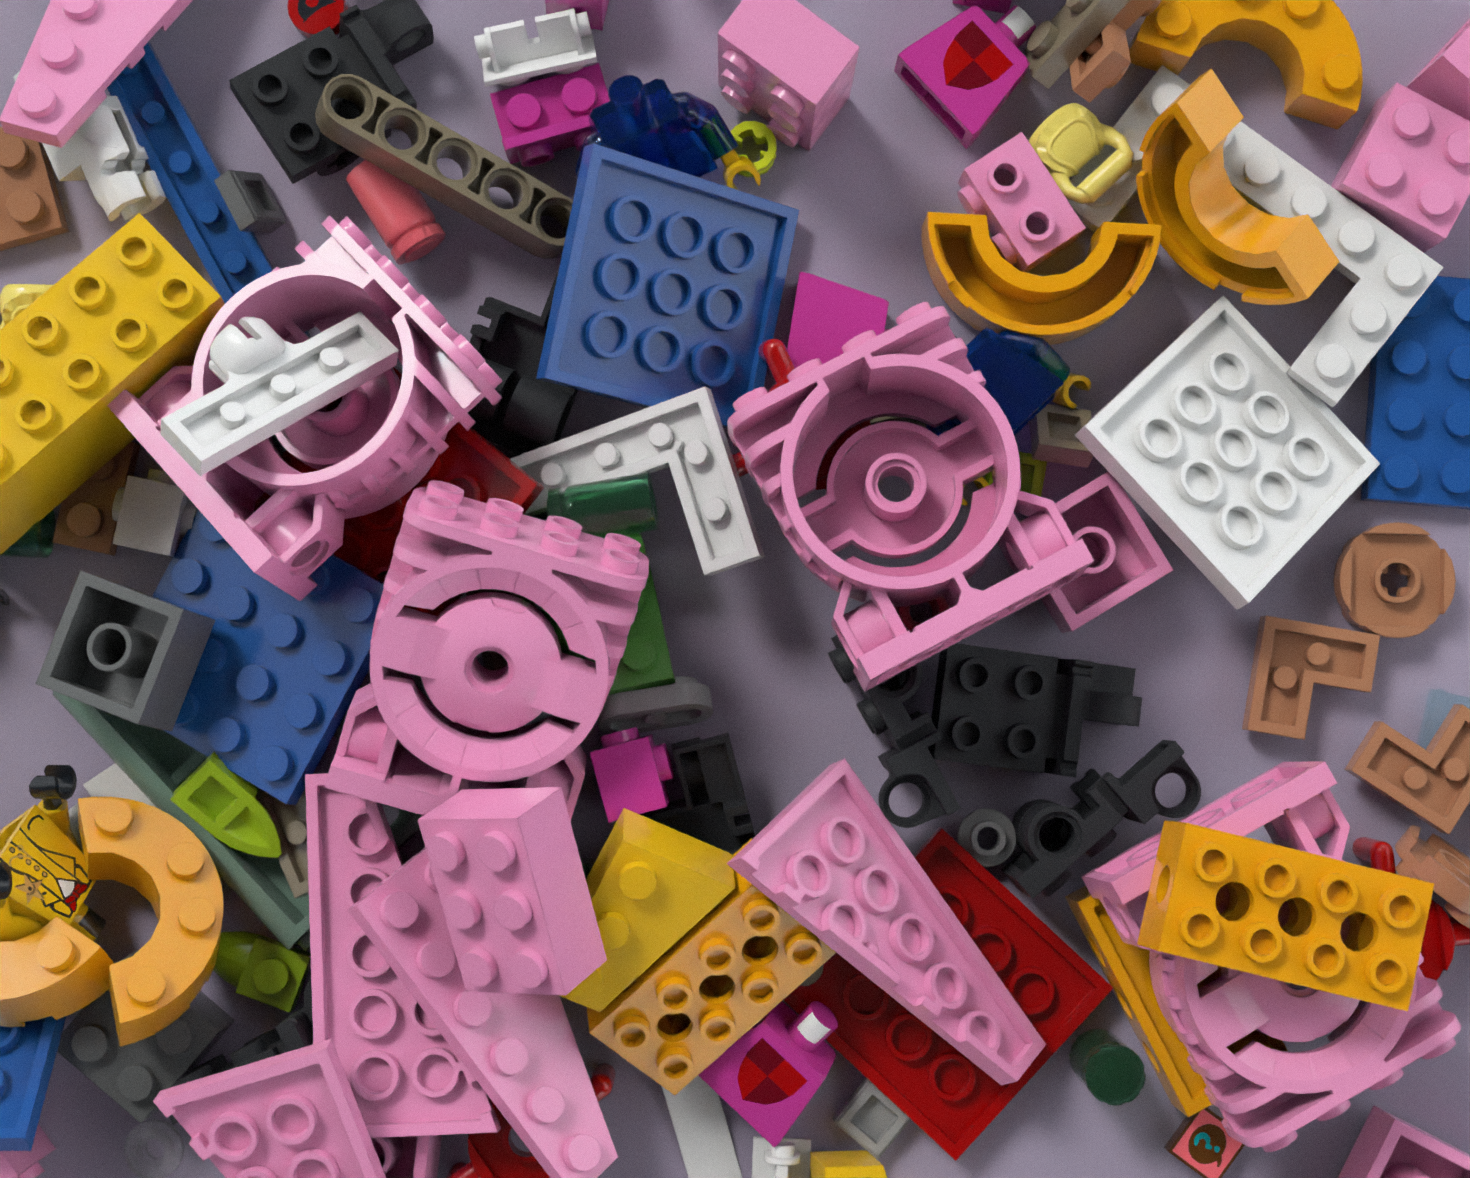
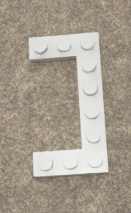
(1381, 263)
(672, 434)

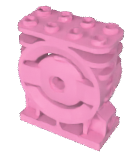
(923, 376)
(364, 449)
(473, 735)
(1259, 1088)

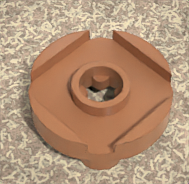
(1417, 556)
(1439, 864)

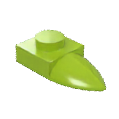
(228, 809)
(262, 968)

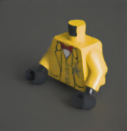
(43, 865)

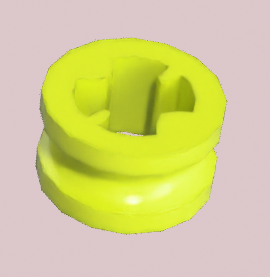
(761, 135)

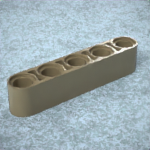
(419, 164)

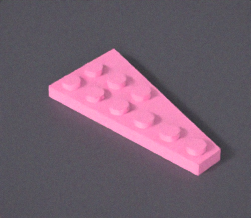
(76, 59)
(865, 895)
(508, 1041)
(388, 1046)
(277, 1118)

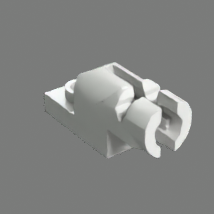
(111, 162)

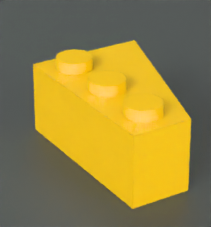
(645, 897)

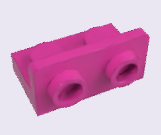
(548, 114)

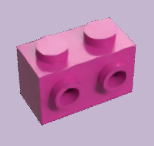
(632, 773)

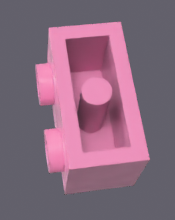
(1021, 204)

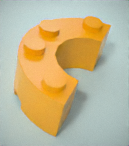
(1302, 37)
(1205, 218)
(1055, 307)
(178, 877)
(50, 974)

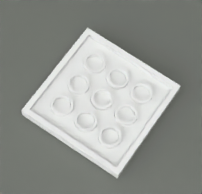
(1228, 452)

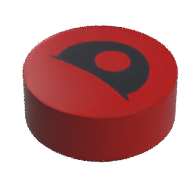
(316, 15)

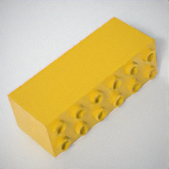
(74, 349)

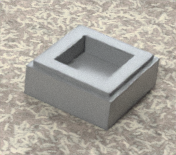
(871, 1119)

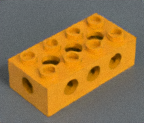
(1382, 907)
(1129, 975)
(709, 987)

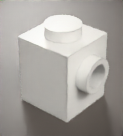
(152, 514)

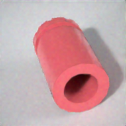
(396, 212)

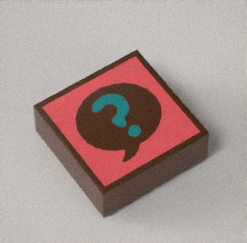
(1204, 1144)

